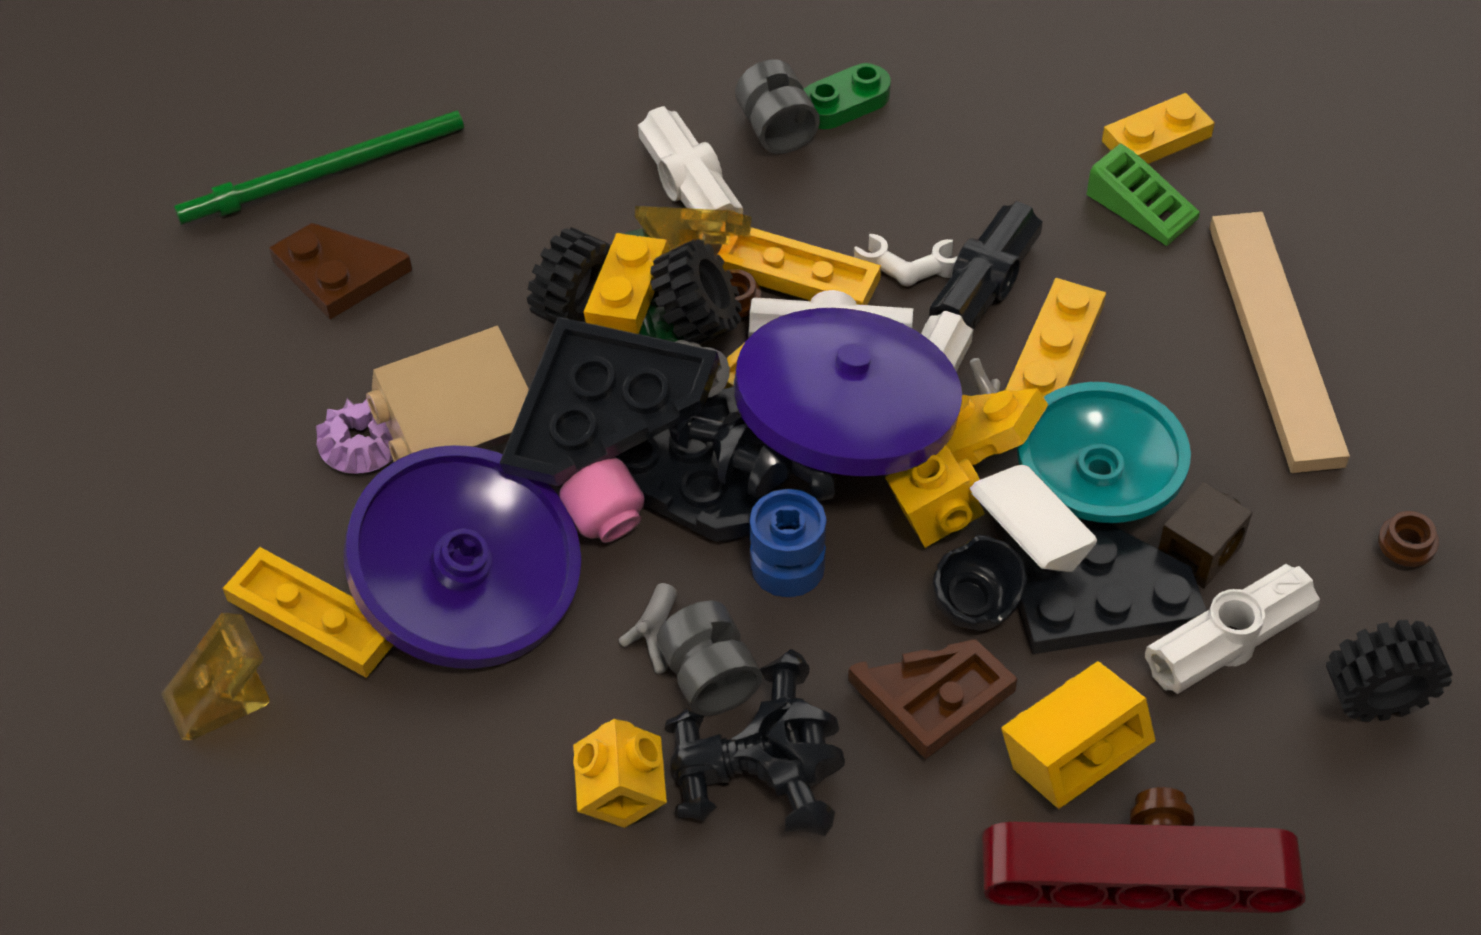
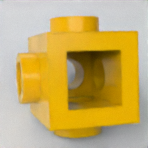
(937, 496)
(619, 773)

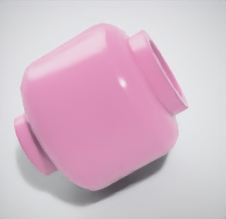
(603, 500)

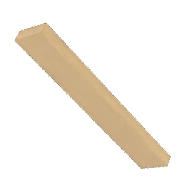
(1278, 344)

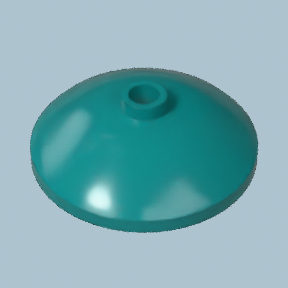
(1110, 433)

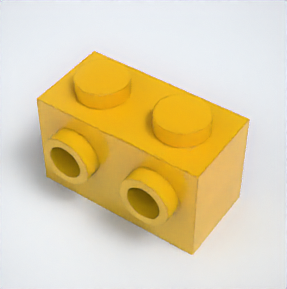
(1078, 734)

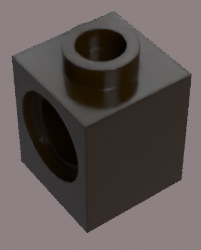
(1206, 532)

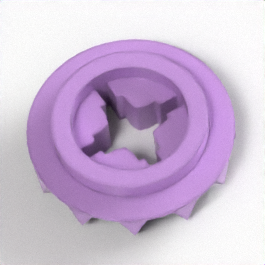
(355, 454)

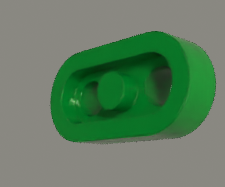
(849, 94)

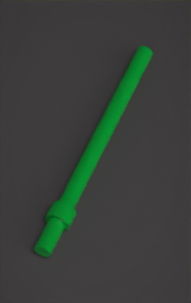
(229, 198)

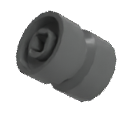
(777, 106)
(709, 658)

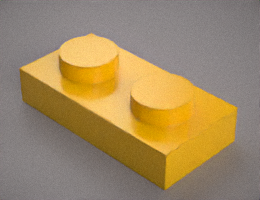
(1161, 129)
(624, 283)

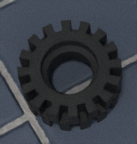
(566, 275)
(696, 292)
(1389, 670)

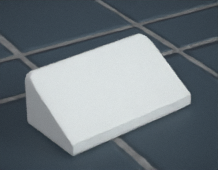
(1035, 518)

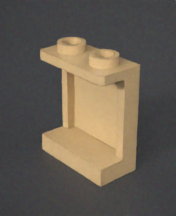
(450, 395)

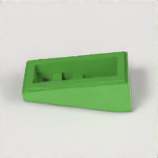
(1123, 170)

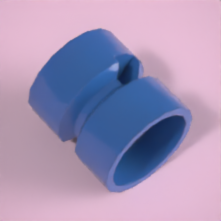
(787, 542)

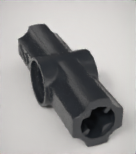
(989, 265)

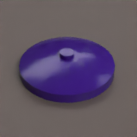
(847, 391)
(461, 558)

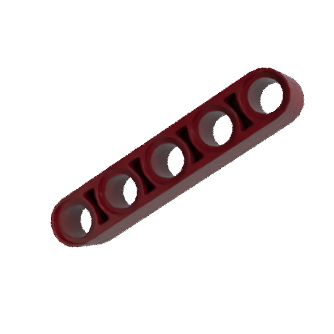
(1142, 867)

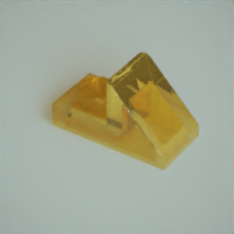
(686, 224)
(217, 680)

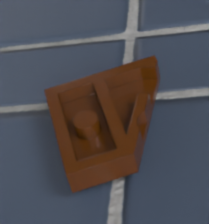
(337, 267)
(935, 692)

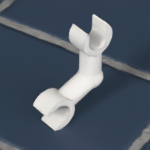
(909, 272)

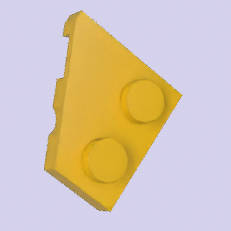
(995, 423)

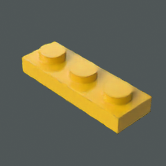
(800, 267)
(1058, 338)
(307, 611)

